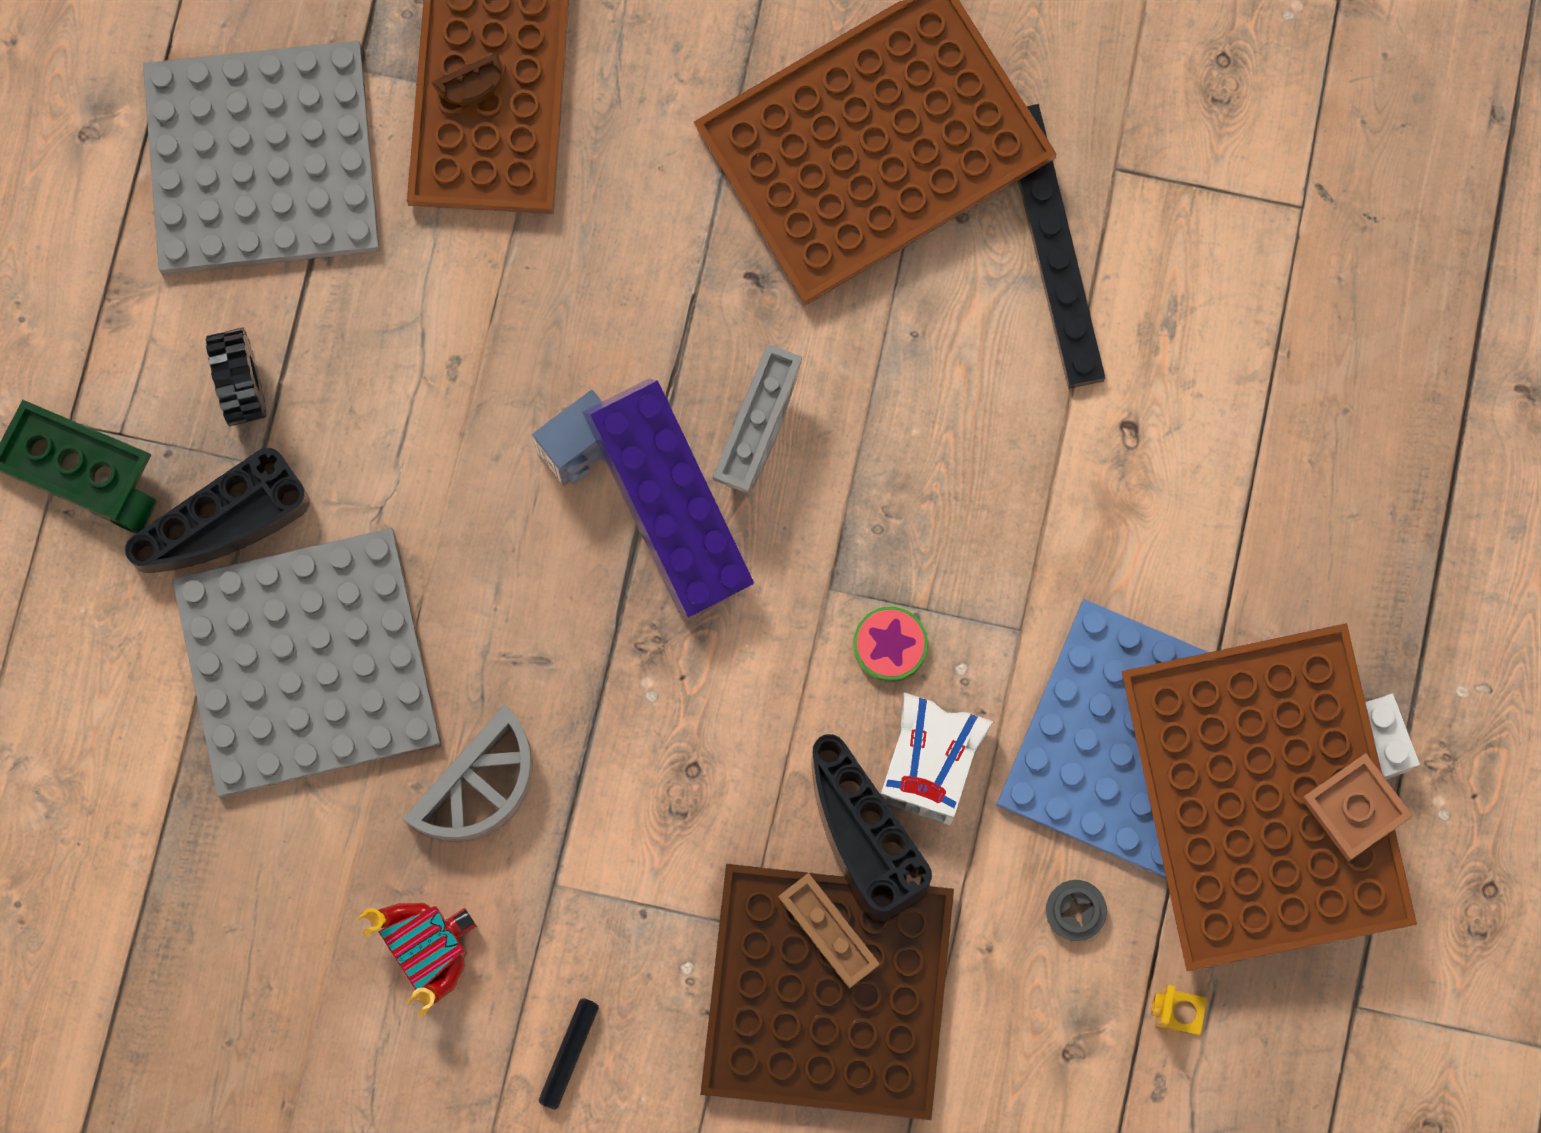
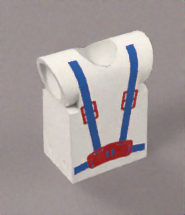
(932, 759)

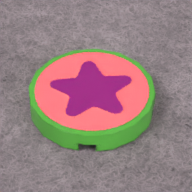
(890, 644)

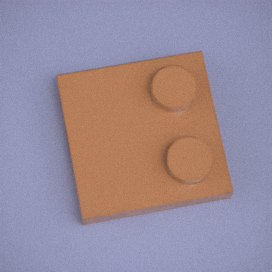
(1357, 807)

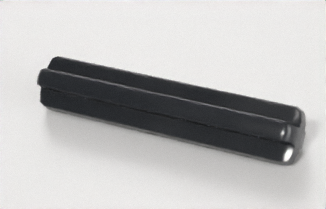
(568, 1053)

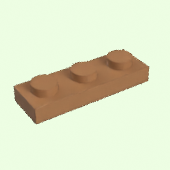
(829, 930)

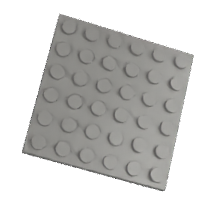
(260, 157)
(305, 662)

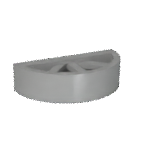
(758, 420)
(462, 769)

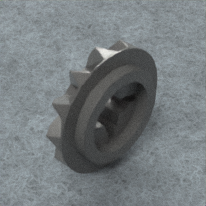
(1092, 918)

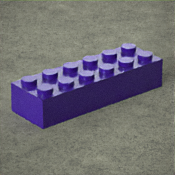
(668, 497)

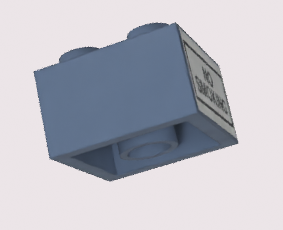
(568, 442)

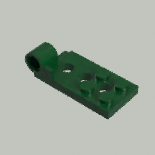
(111, 500)

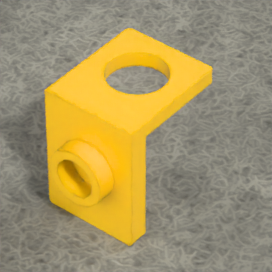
(1164, 1005)

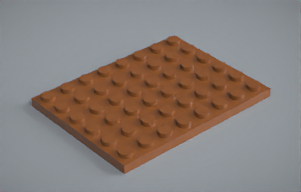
(874, 142)
(1225, 766)

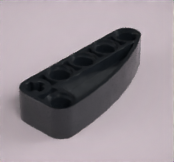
(233, 525)
(858, 843)

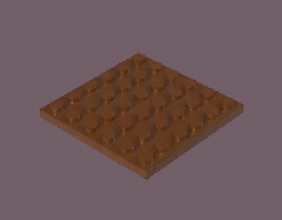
(791, 1026)

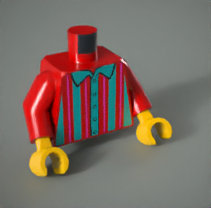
(423, 946)

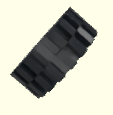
(235, 376)

